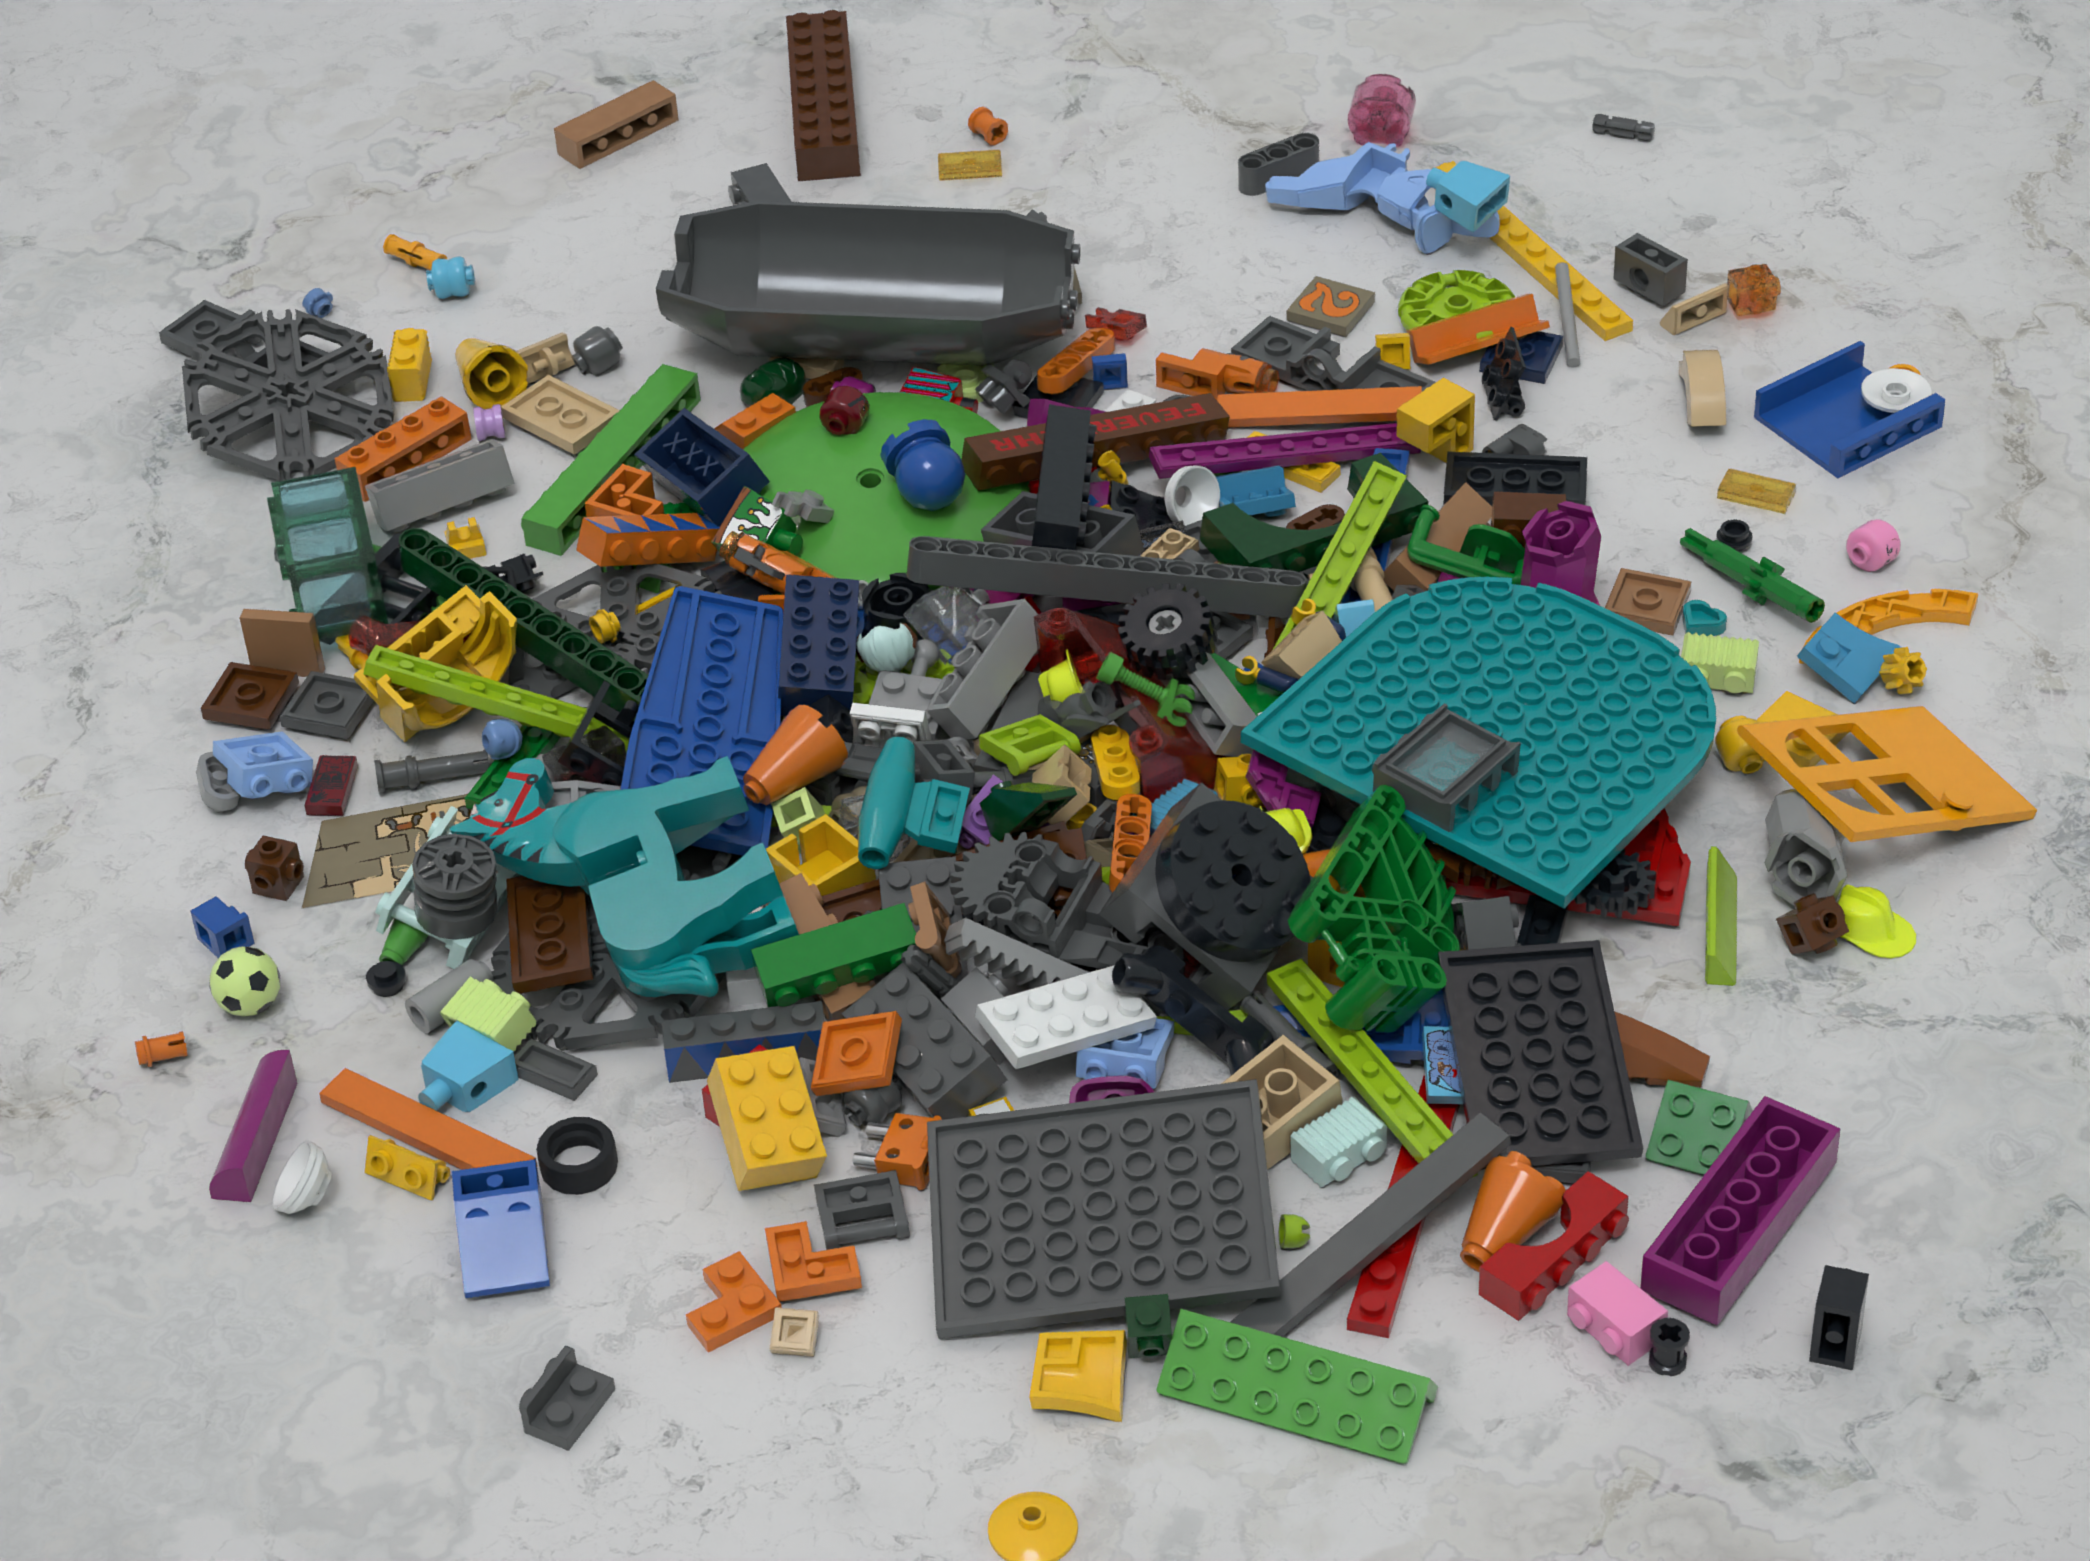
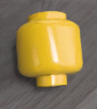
(1734, 751)

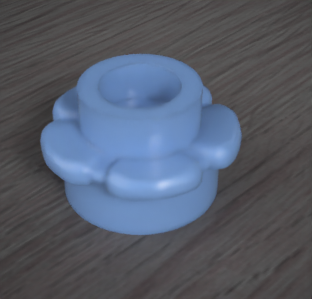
(318, 302)

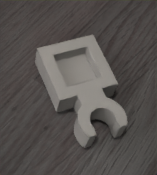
(807, 505)

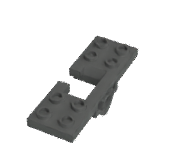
(209, 319)
(1293, 354)

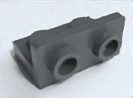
(564, 1400)

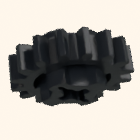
(1620, 886)

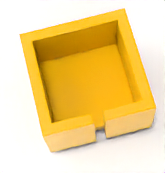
(827, 857)

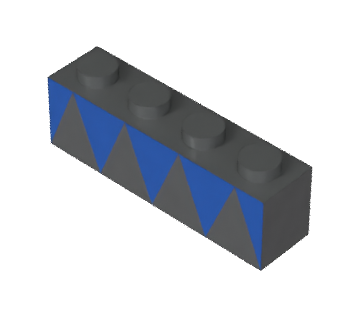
(696, 1041)

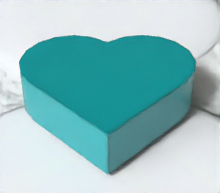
(1701, 618)

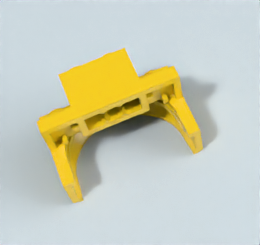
(440, 640)

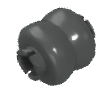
(872, 1103)

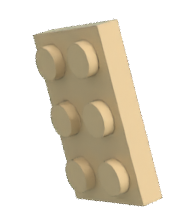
(559, 414)

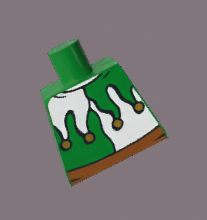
(760, 520)

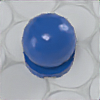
(924, 465)

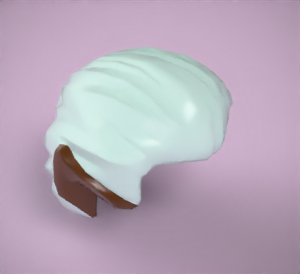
(887, 647)

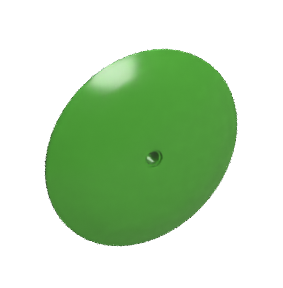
(870, 517)

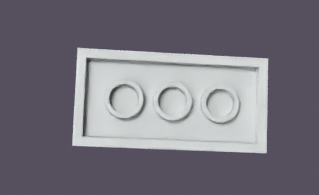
(1063, 1018)

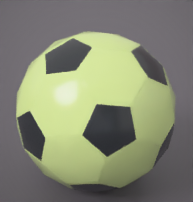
(244, 981)

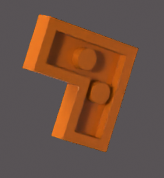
(807, 1273)
(740, 1304)

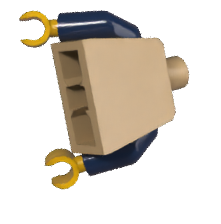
(1297, 652)

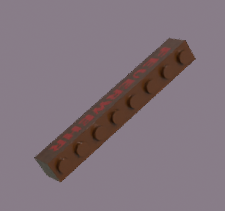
(1017, 453)

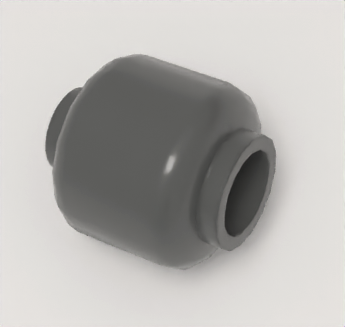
(596, 350)

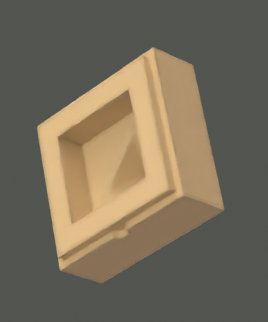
(794, 1332)

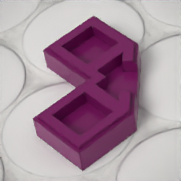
(1269, 783)

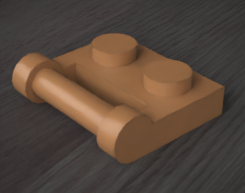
(933, 923)

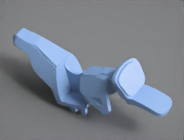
(1381, 174)

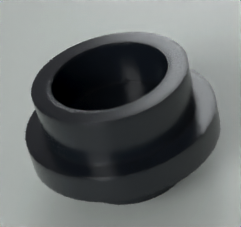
(1735, 534)
(386, 978)

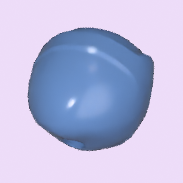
(501, 738)

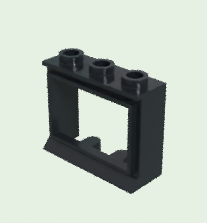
(586, 761)

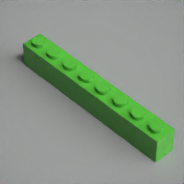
(558, 514)

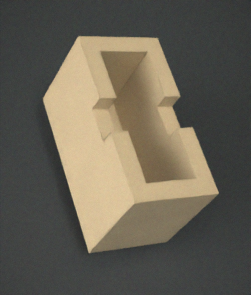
(1068, 770)

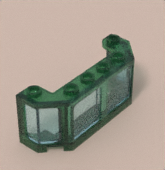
(327, 550)

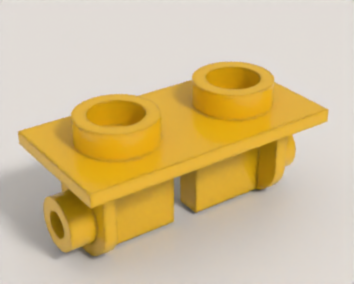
(404, 1167)

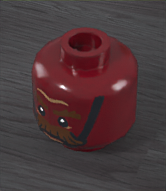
(844, 409)

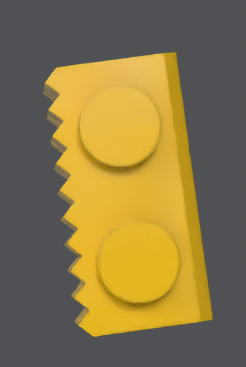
(409, 365)

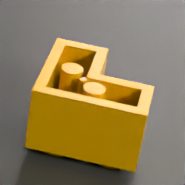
(1439, 419)

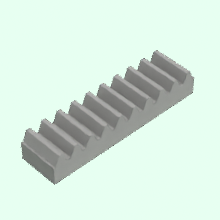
(1006, 954)

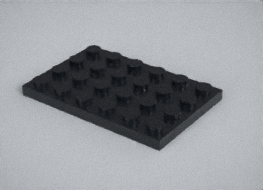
(1541, 1050)

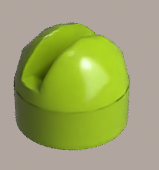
(1290, 1231)

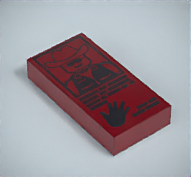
(331, 785)

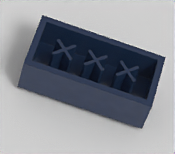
(700, 466)
(818, 641)

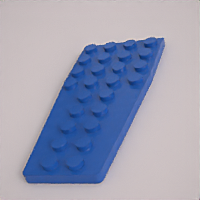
(708, 700)

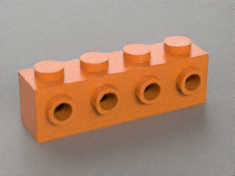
(408, 443)

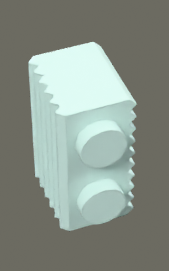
(1338, 1142)

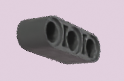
(1282, 158)

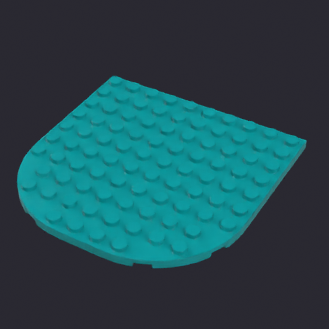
(1595, 700)

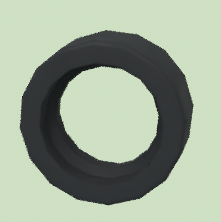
(581, 1177)

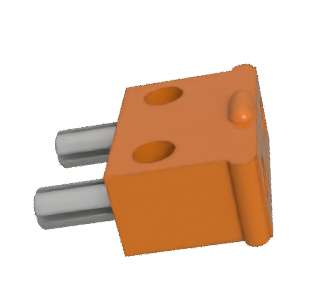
(901, 1150)

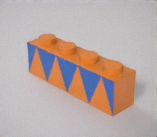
(647, 539)

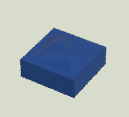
(1110, 370)

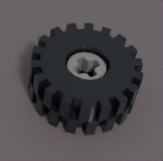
(1166, 649)

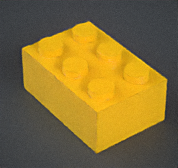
(766, 1118)

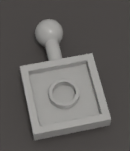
(913, 689)

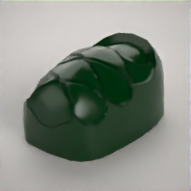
(777, 376)

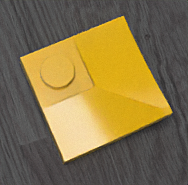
(1080, 1372)

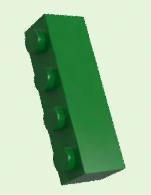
(833, 956)

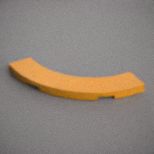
(1904, 608)

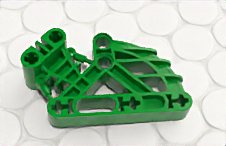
(1390, 934)

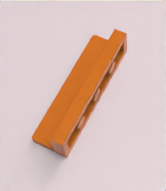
(1458, 333)

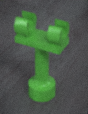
(1113, 670)

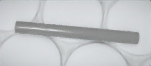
(1567, 315)

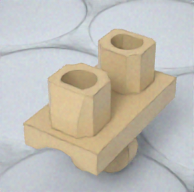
(547, 357)

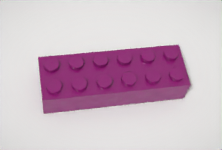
(1740, 1210)

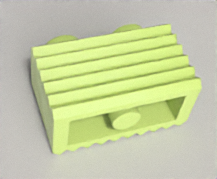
(1723, 661)
(491, 1012)

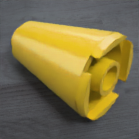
(490, 372)

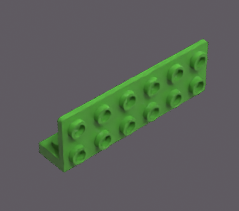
(1295, 1386)

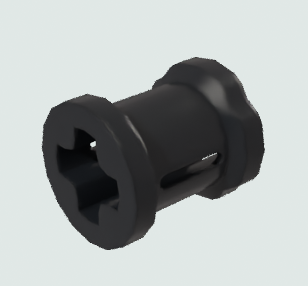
(1668, 1352)

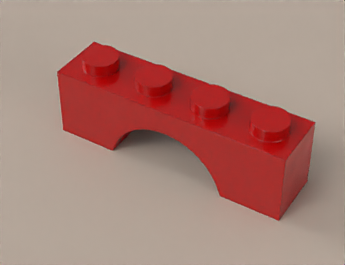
(1523, 1276)

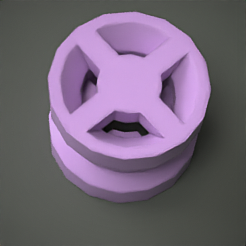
(489, 422)

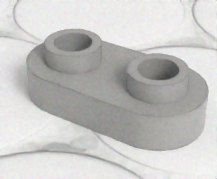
(213, 784)

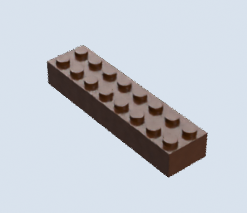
(822, 96)

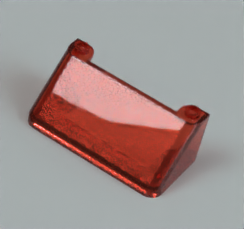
(1162, 750)

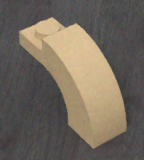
(1704, 387)

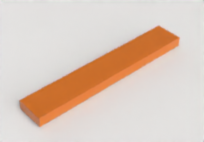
(1315, 406)
(416, 1123)

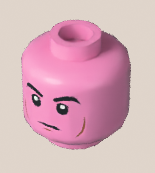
(1873, 545)

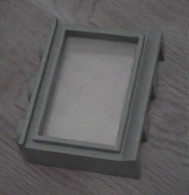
(1445, 765)

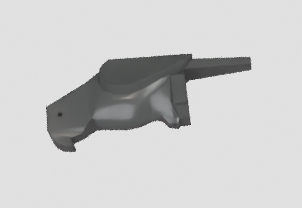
(1085, 711)

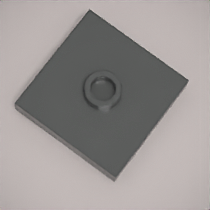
(327, 705)

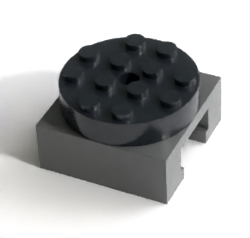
(1189, 891)

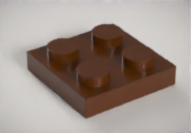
(250, 695)

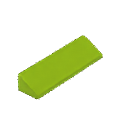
(1720, 921)

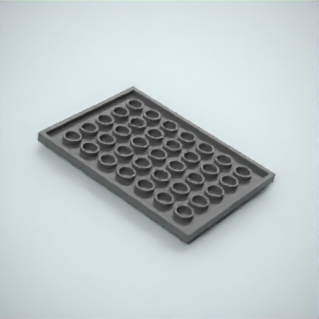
(1099, 1203)

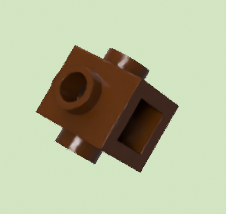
(274, 868)
(1813, 924)

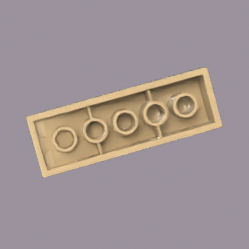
(1291, 1093)

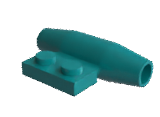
(898, 805)

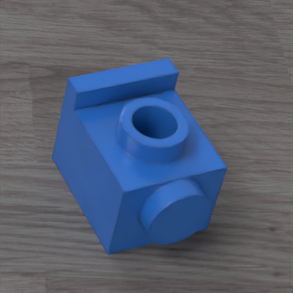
(221, 926)

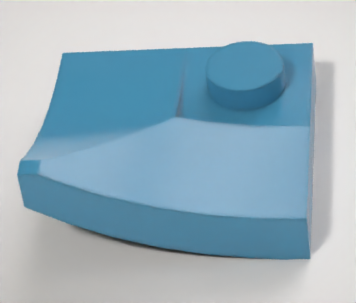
(1846, 656)

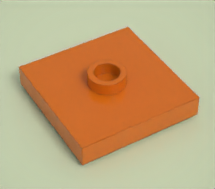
(856, 1053)

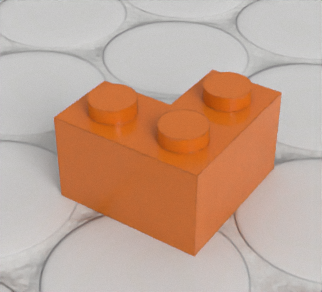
(625, 493)

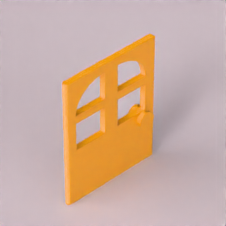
(1910, 750)

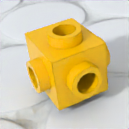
(1232, 783)

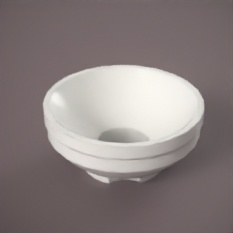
(1201, 494)
(302, 1179)

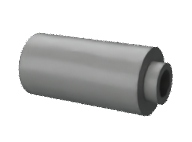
(426, 1004)

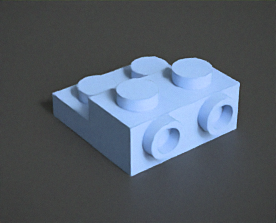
(264, 764)
(1134, 1056)

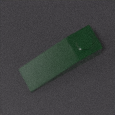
(1022, 806)

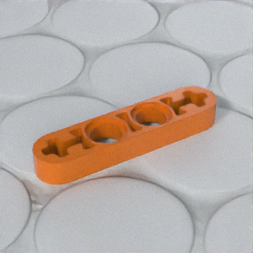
(1074, 360)
(1126, 843)

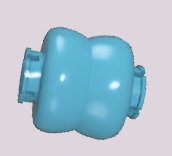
(450, 277)

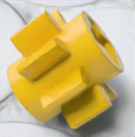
(1903, 670)

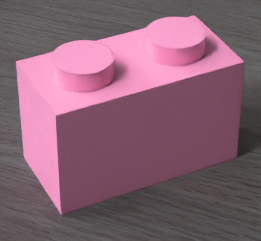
(1614, 1312)

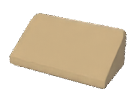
(1696, 310)

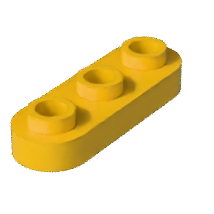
(1114, 762)

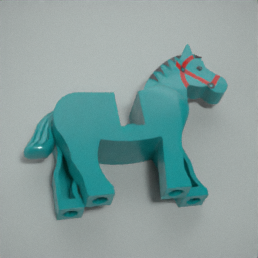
(623, 853)

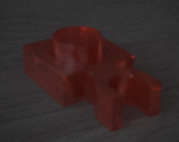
(1122, 322)

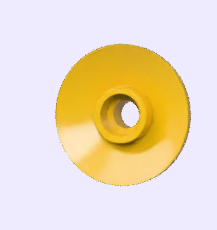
(1039, 1540)

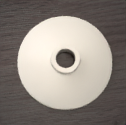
(1894, 389)

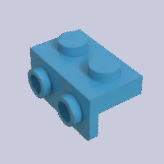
(1257, 491)

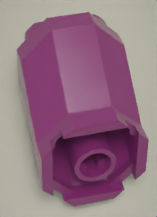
(1563, 549)

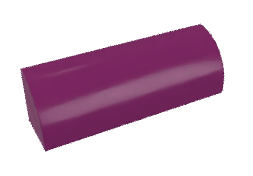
(255, 1129)

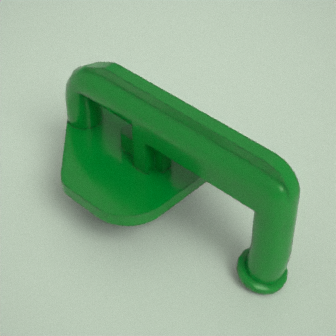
(1483, 552)

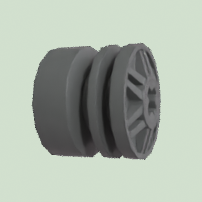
(454, 886)

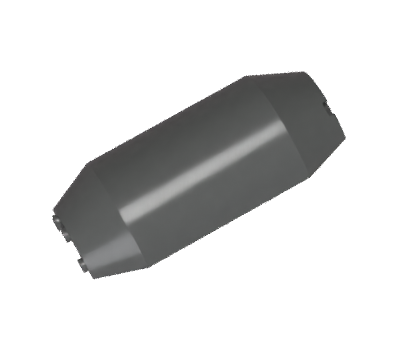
(871, 282)

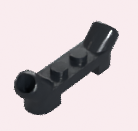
(1159, 979)

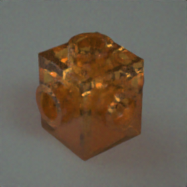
(1752, 289)

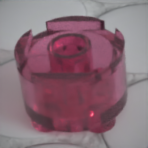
(1381, 110)

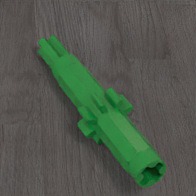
(1760, 579)

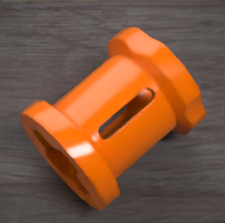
(983, 122)

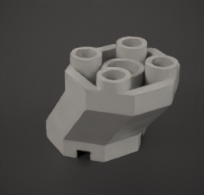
(1803, 849)

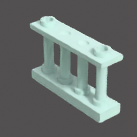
(392, 905)

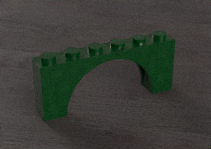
(1246, 541)

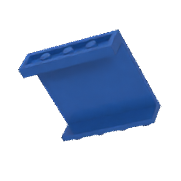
(1831, 422)

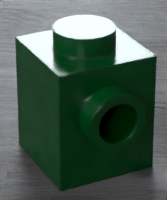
(1148, 1325)

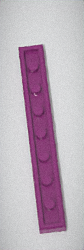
(1278, 450)

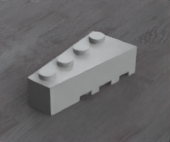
(985, 668)

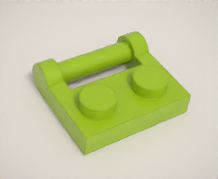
(1027, 743)

